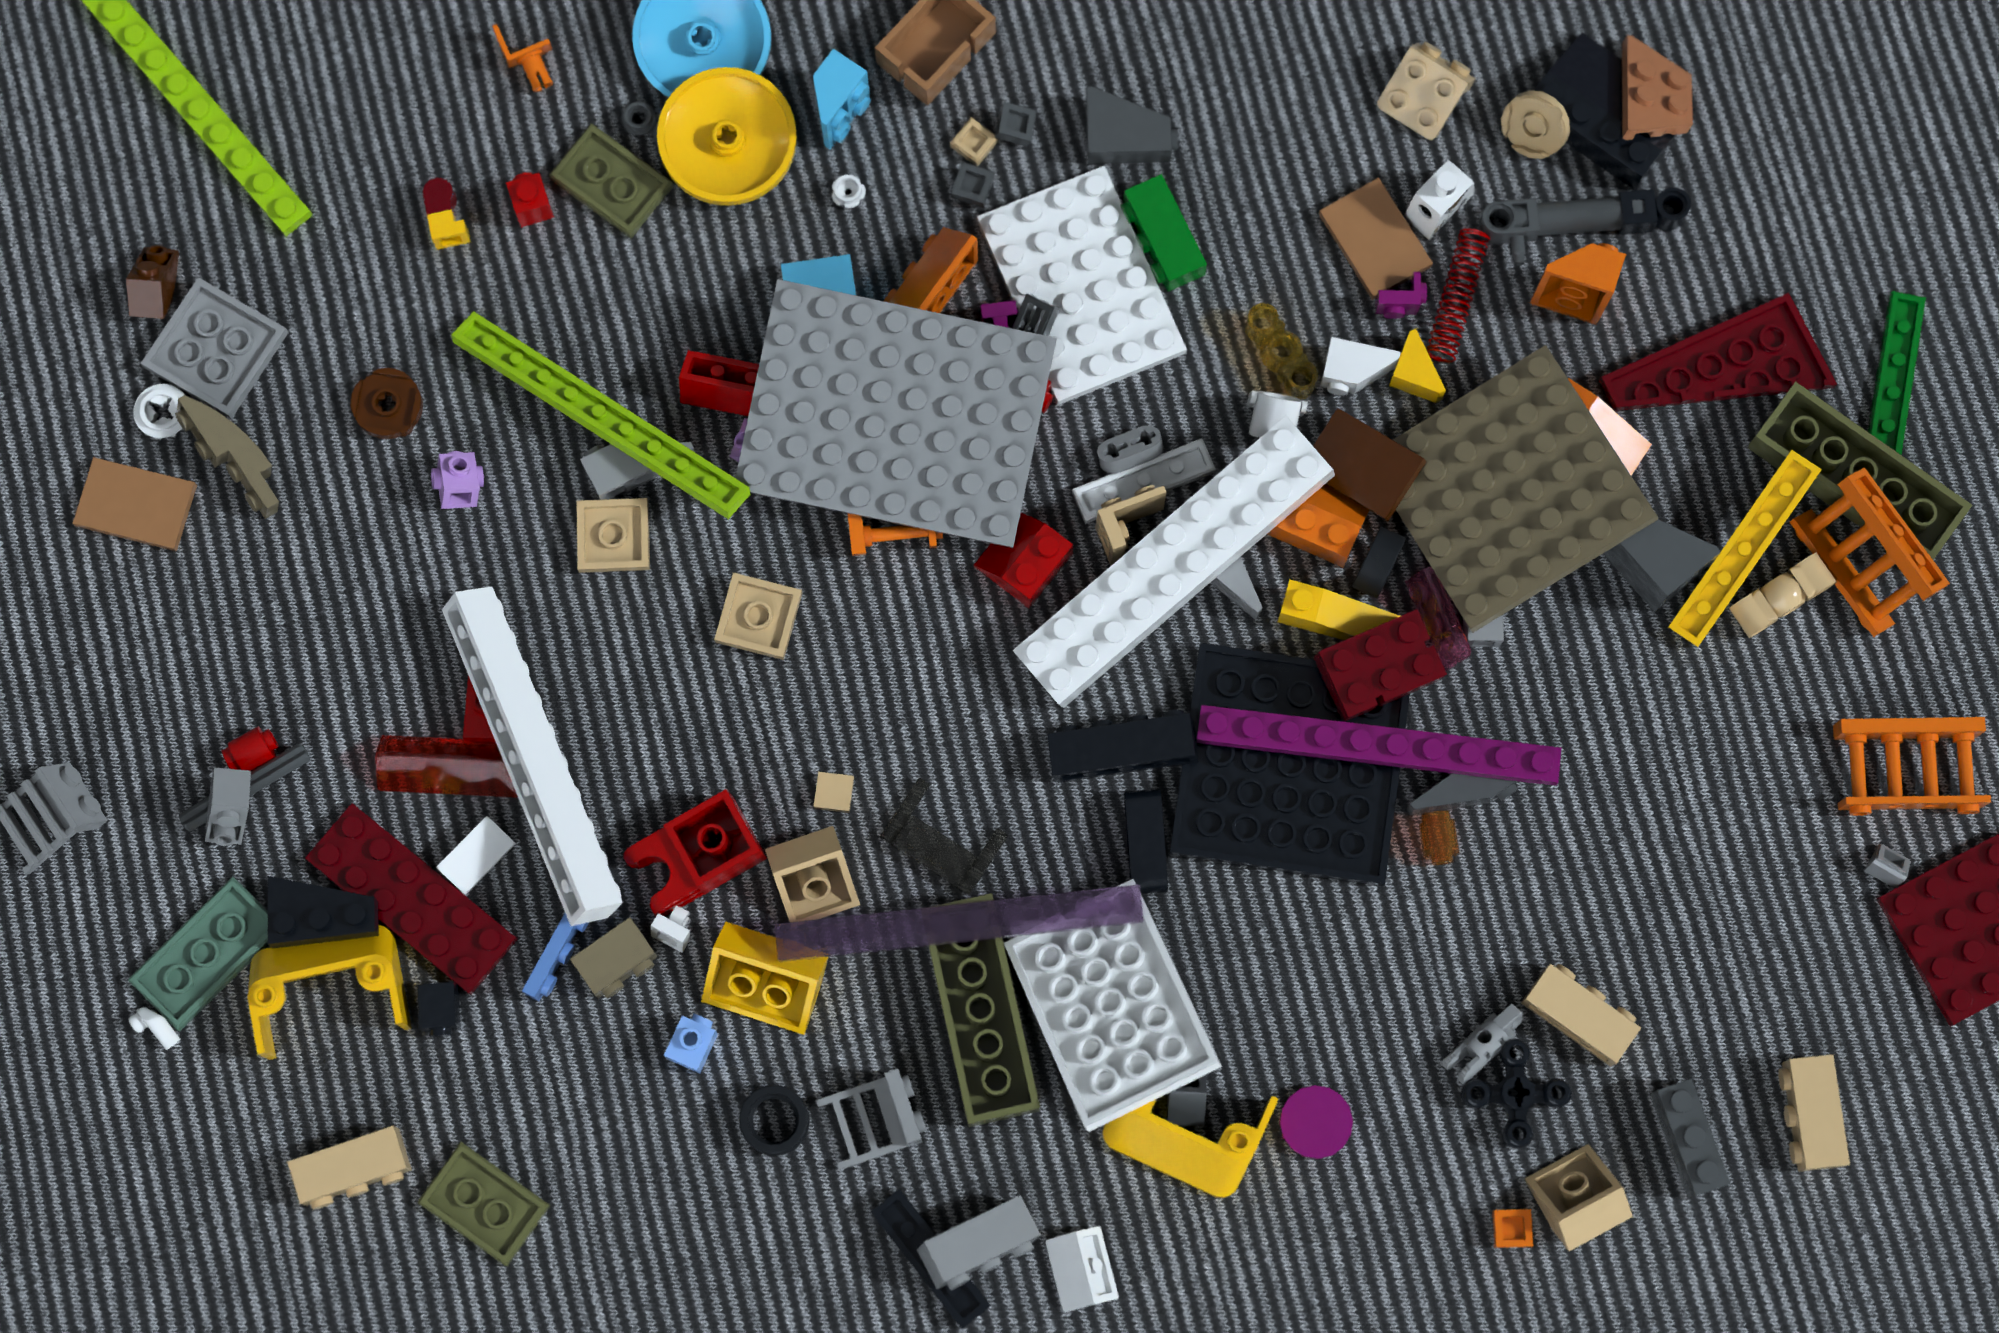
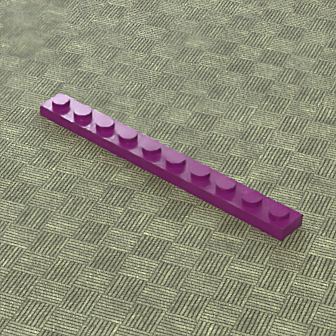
(1379, 745)

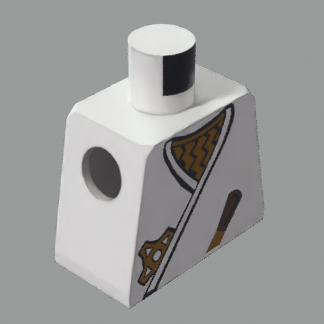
(1442, 196)

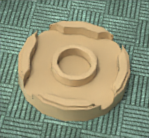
(1535, 124)

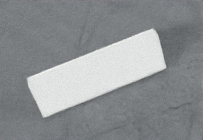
(476, 855)

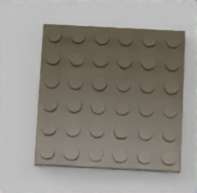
(1516, 489)

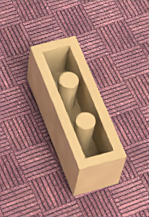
(1582, 1014)
(1814, 1113)
(350, 1167)

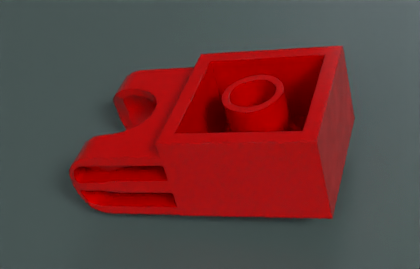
(686, 850)

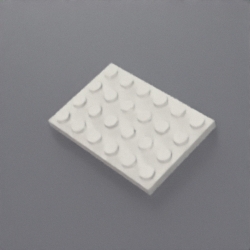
(1085, 259)
(1113, 1015)

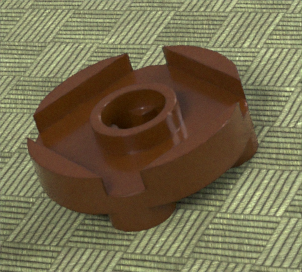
(374, 388)

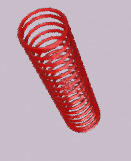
(1455, 299)

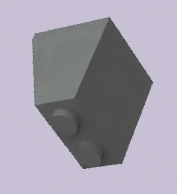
(1661, 561)

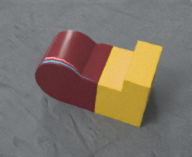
(440, 206)

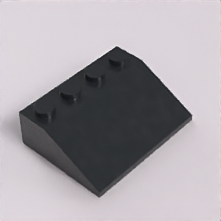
(1590, 90)

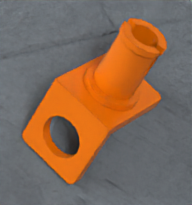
(529, 58)

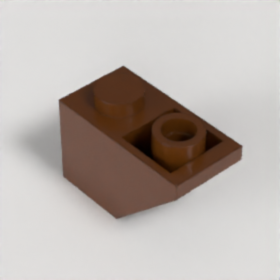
(152, 282)

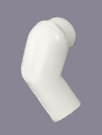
(157, 1024)

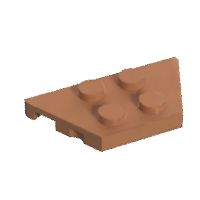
(1653, 93)

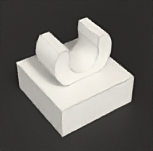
(672, 930)

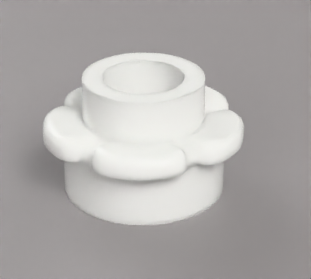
(848, 182)

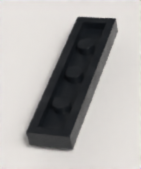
(909, 1232)

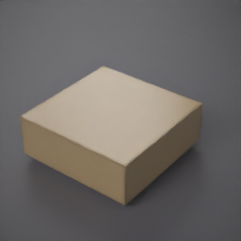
(974, 142)
(833, 792)

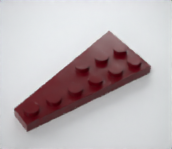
(1738, 358)

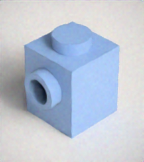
(691, 1042)

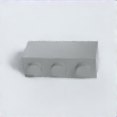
(979, 1244)

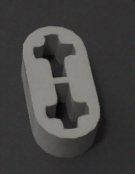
(1130, 449)

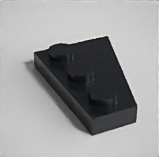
(317, 914)

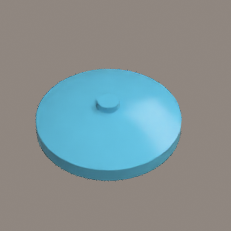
(698, 35)

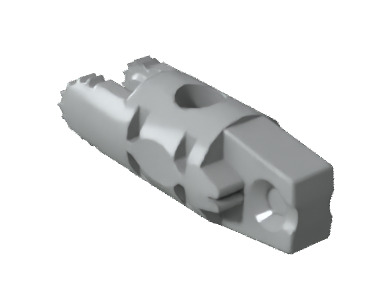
(1496, 1031)

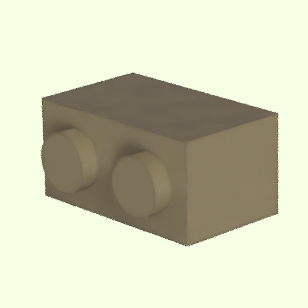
(614, 959)

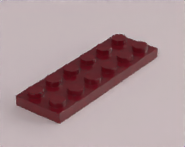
(412, 898)

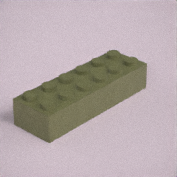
(1842, 448)
(984, 1028)

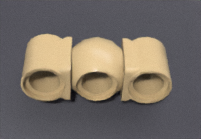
(1782, 595)

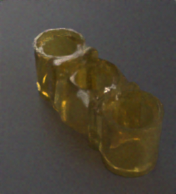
(1275, 336)

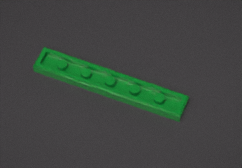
(1896, 369)

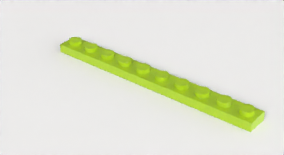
(201, 113)
(601, 415)

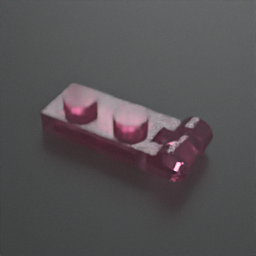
(1438, 617)

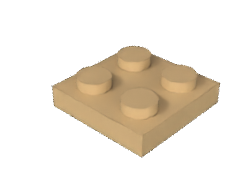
(613, 535)
(758, 616)

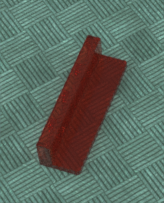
(441, 767)

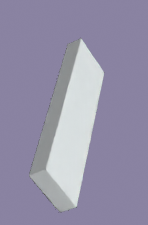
(1168, 470)

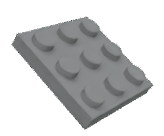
(214, 347)

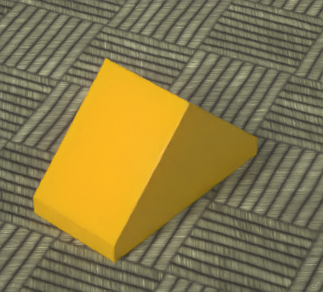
(1416, 371)

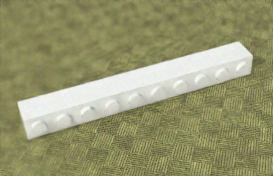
(532, 756)

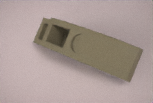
(224, 441)

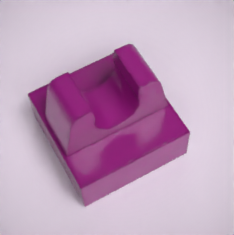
(999, 312)

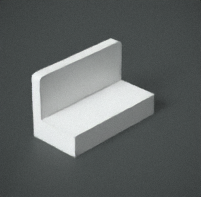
(1081, 1269)

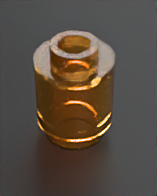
(1438, 837)

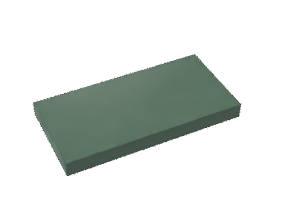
(204, 954)

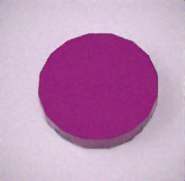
(1316, 1122)

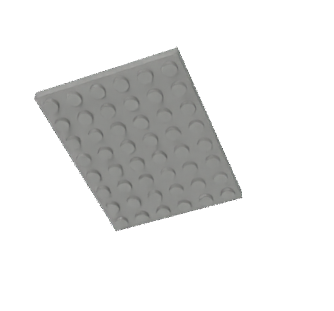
(895, 413)

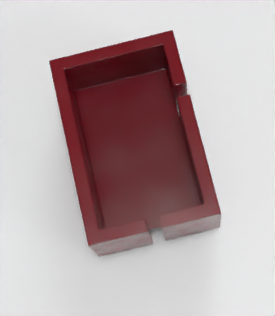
(1381, 664)

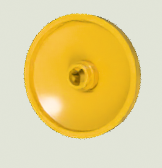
(726, 136)

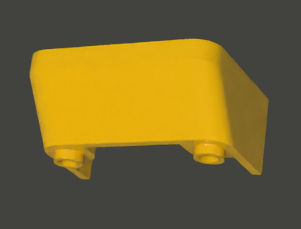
(372, 957)
(1185, 1155)

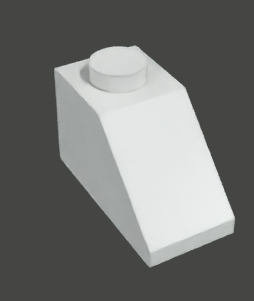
(1355, 365)

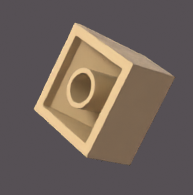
(812, 876)
(1579, 1197)

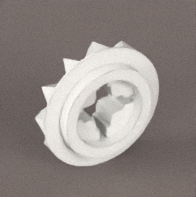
(145, 414)

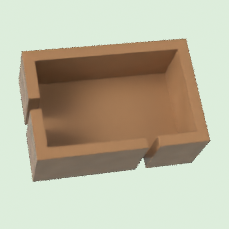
(934, 44)

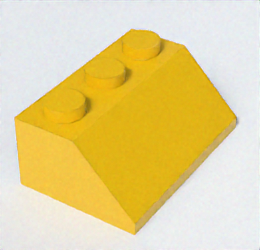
(753, 983)

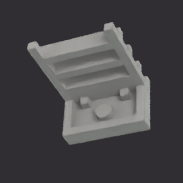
(63, 805)
(902, 1123)

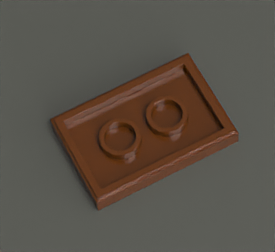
(1367, 464)

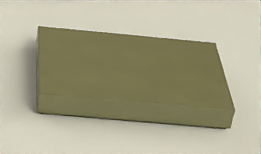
(611, 180)
(484, 1204)

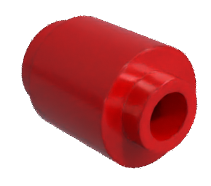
(250, 749)

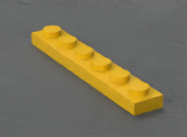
(1744, 548)

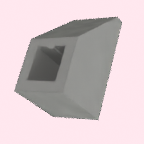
(228, 806)

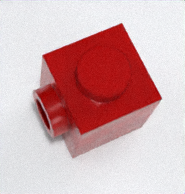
(529, 199)

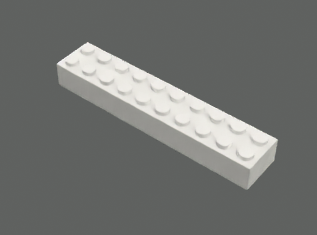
(1174, 562)

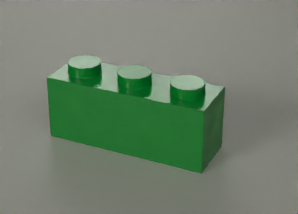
(1163, 233)

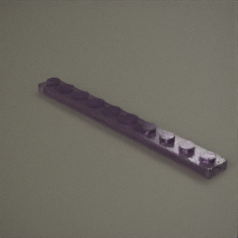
(959, 923)

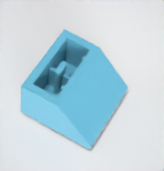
(840, 95)

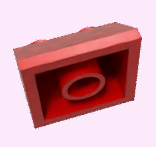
(1030, 564)

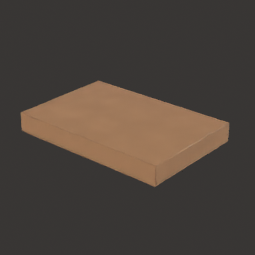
(1375, 238)
(134, 504)

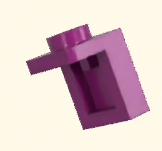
(1398, 303)

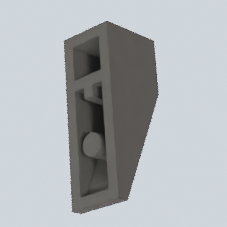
(1462, 791)

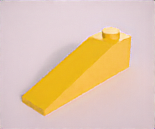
(1328, 612)

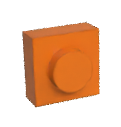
(1512, 1228)

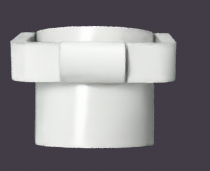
(1271, 408)

